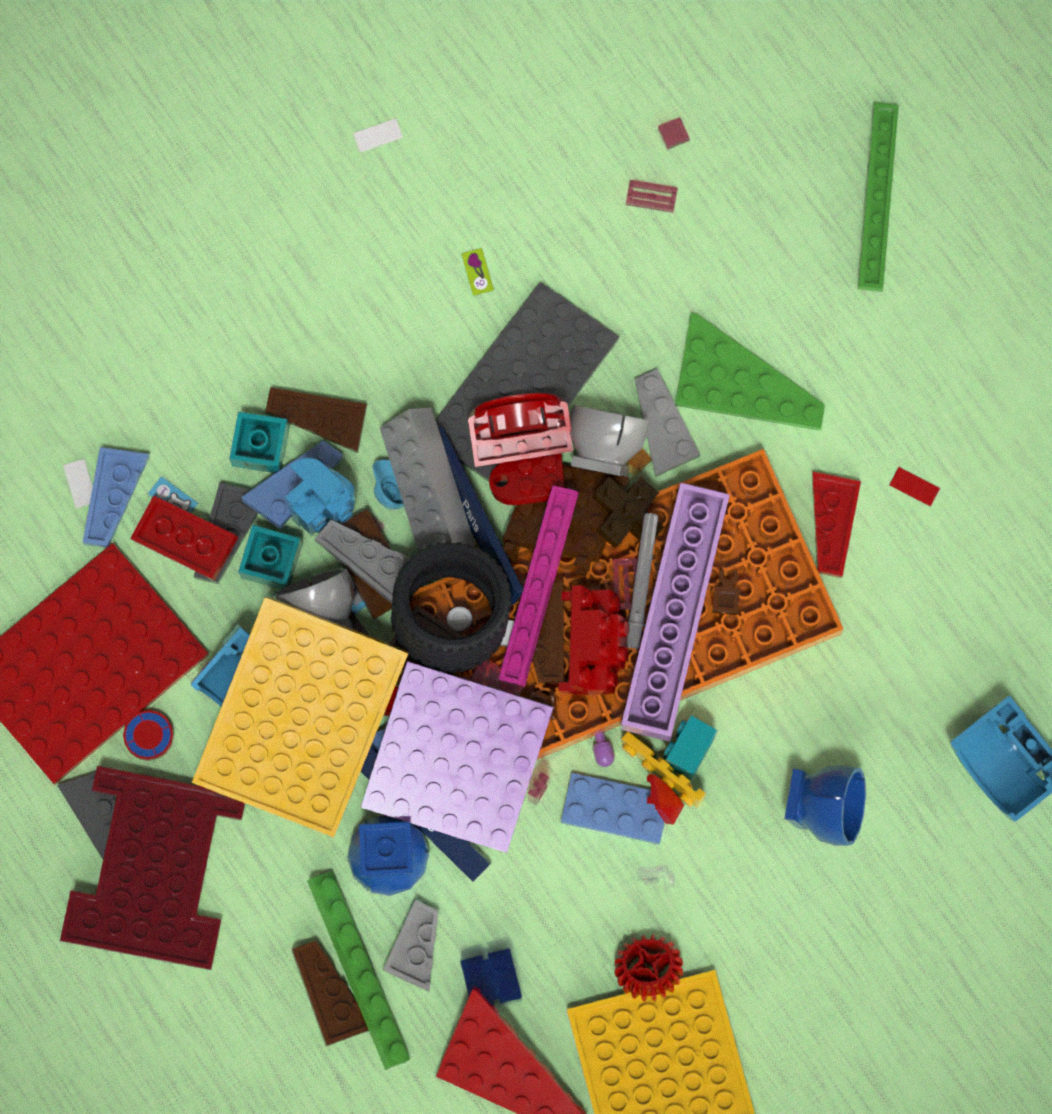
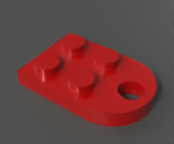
(527, 479)

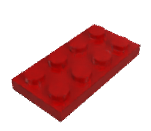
(184, 538)

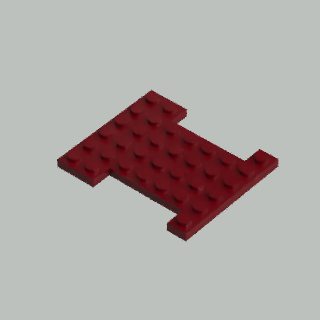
(152, 871)

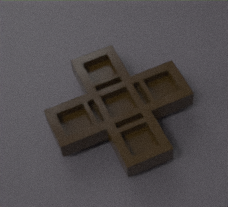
(625, 509)

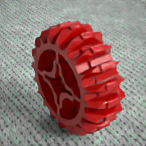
(663, 956)

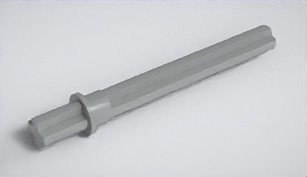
(637, 615)

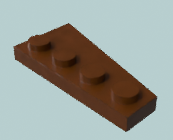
(549, 651)
(329, 997)

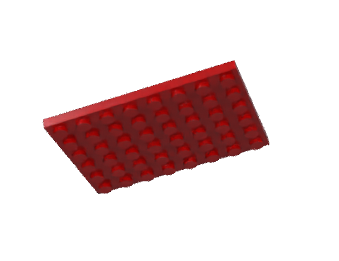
(89, 663)

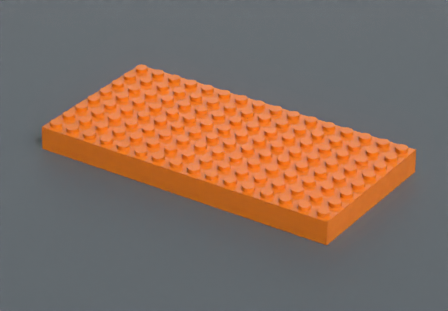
(779, 606)

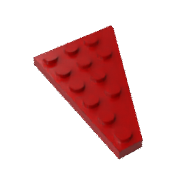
(498, 1066)

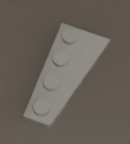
(667, 434)
(363, 556)

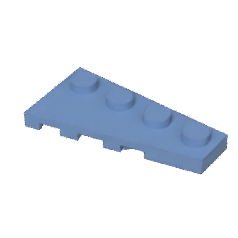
(112, 489)

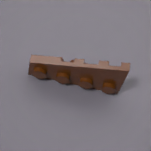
(324, 416)

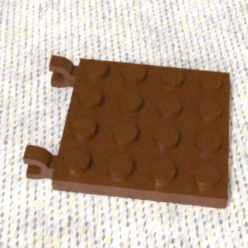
(588, 515)

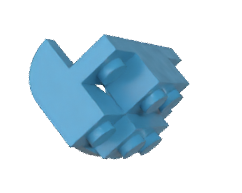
(330, 500)

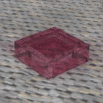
(673, 133)

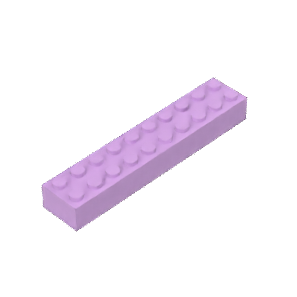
(675, 612)

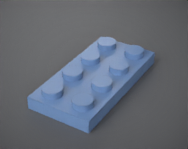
(612, 809)

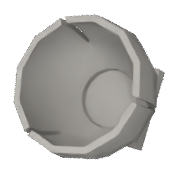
(605, 439)
(328, 597)

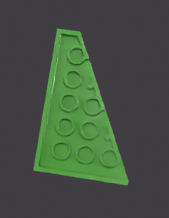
(733, 381)

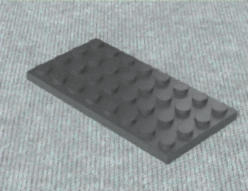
(541, 350)

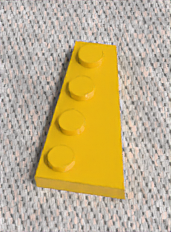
(633, 747)

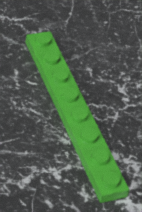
(878, 197)
(358, 970)

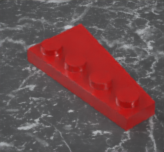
(834, 515)

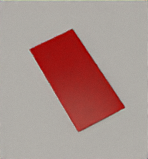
(914, 486)

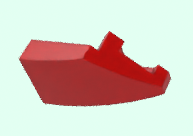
(665, 800)

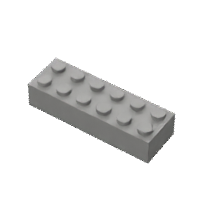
(425, 479)

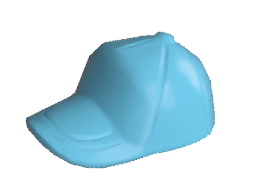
(386, 487)

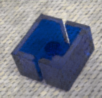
(493, 977)

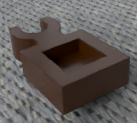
(726, 597)

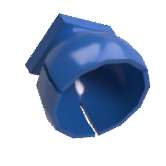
(828, 803)
(387, 855)

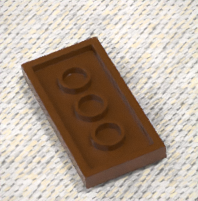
(366, 526)

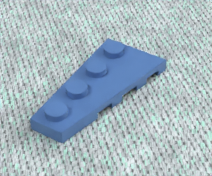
(269, 496)

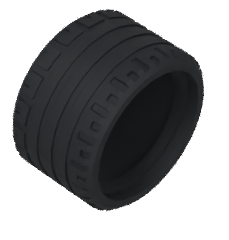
(458, 562)

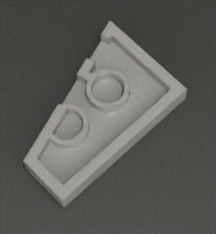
(414, 947)

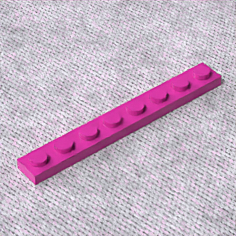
(538, 586)

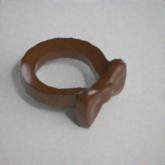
(551, 699)

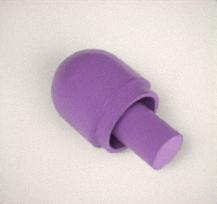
(603, 751)

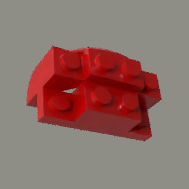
(595, 639)

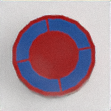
(148, 735)

